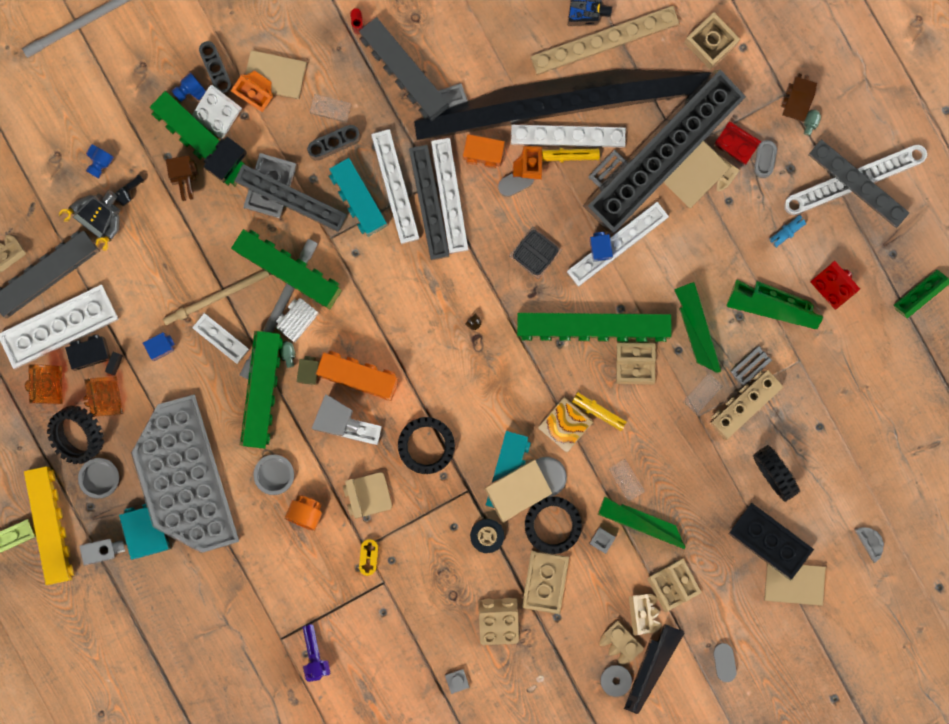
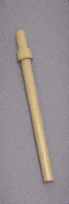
(182, 313)

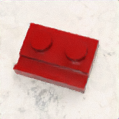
(737, 143)

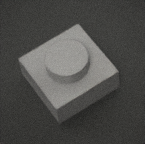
(602, 540)
(457, 681)

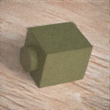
(307, 371)

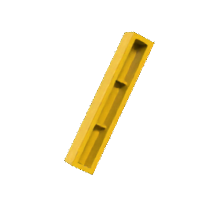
(48, 525)

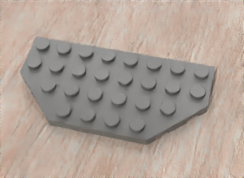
(182, 478)

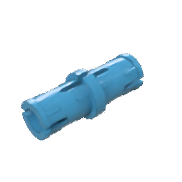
(787, 231)

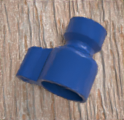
(191, 86)
(100, 160)

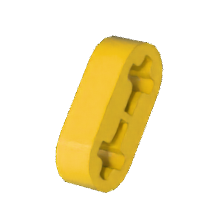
(373, 559)

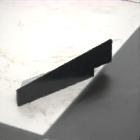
(652, 666)

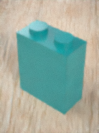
(140, 534)

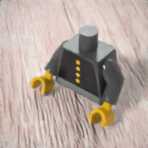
(97, 215)

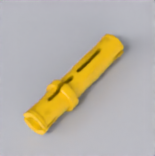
(570, 155)
(598, 411)

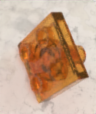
(44, 384)
(103, 396)

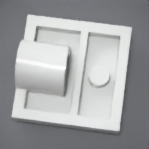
(216, 111)

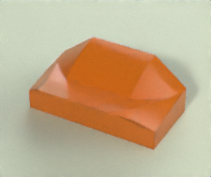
(254, 90)
(529, 163)

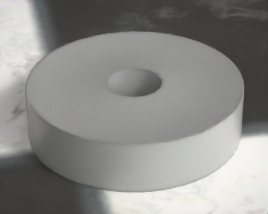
(616, 689)

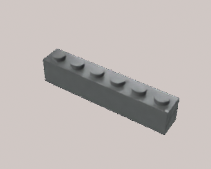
(404, 69)
(46, 273)

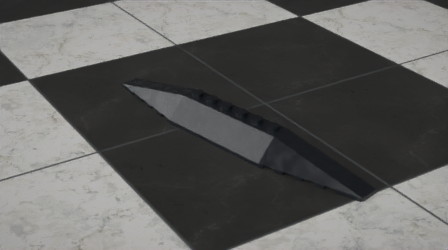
(560, 97)

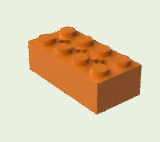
(357, 376)

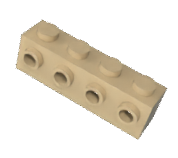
(746, 404)

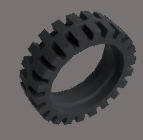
(61, 442)
(429, 468)
(776, 473)
(553, 548)

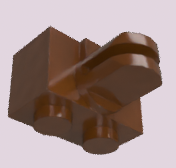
(799, 97)
(182, 171)

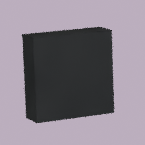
(113, 363)

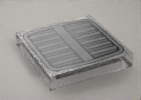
(535, 253)

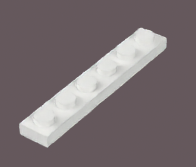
(568, 136)
(395, 186)
(449, 195)
(620, 243)

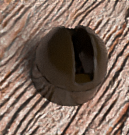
(474, 322)

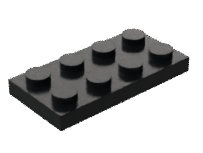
(771, 541)

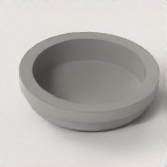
(553, 473)
(273, 474)
(98, 478)

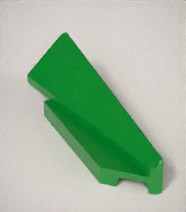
(774, 304)
(697, 327)

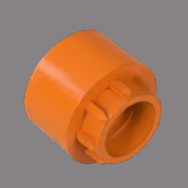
(304, 512)

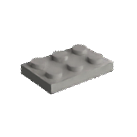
(277, 169)

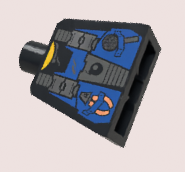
(587, 12)

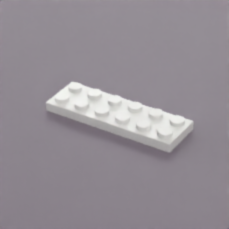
(58, 327)

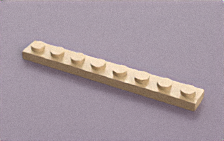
(604, 40)

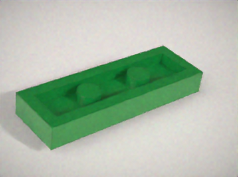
(921, 294)

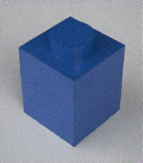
(600, 247)
(159, 346)

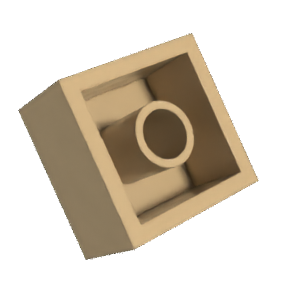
(712, 41)

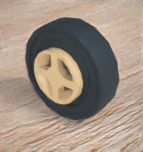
(487, 536)

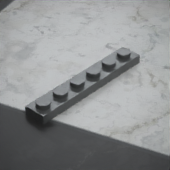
(858, 183)
(290, 198)
(429, 202)

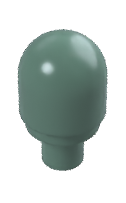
(811, 122)
(287, 354)

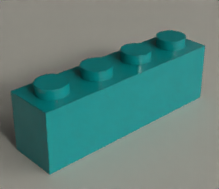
(358, 197)
(510, 456)

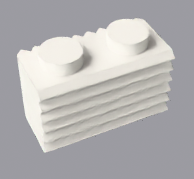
(296, 320)

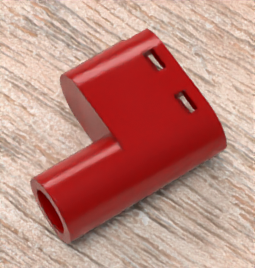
(356, 18)

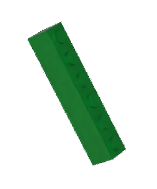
(188, 128)
(286, 269)
(260, 389)

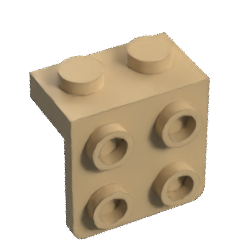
(367, 495)
(498, 621)

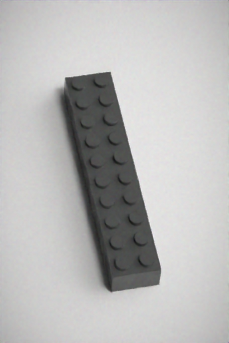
(664, 151)

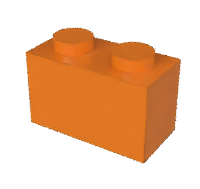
(483, 151)

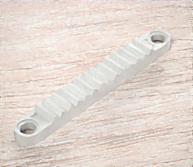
(874, 171)

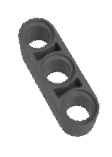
(210, 61)
(323, 142)

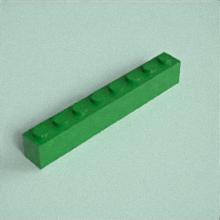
(593, 326)

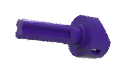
(316, 667)

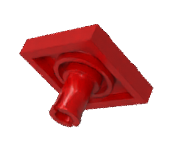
(835, 285)

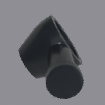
(124, 195)

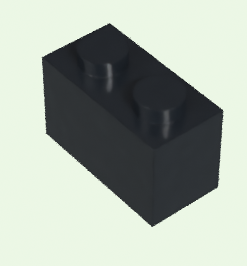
(224, 159)
(88, 352)

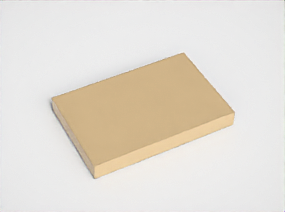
(283, 72)
(697, 174)
(518, 490)
(545, 582)
(804, 588)

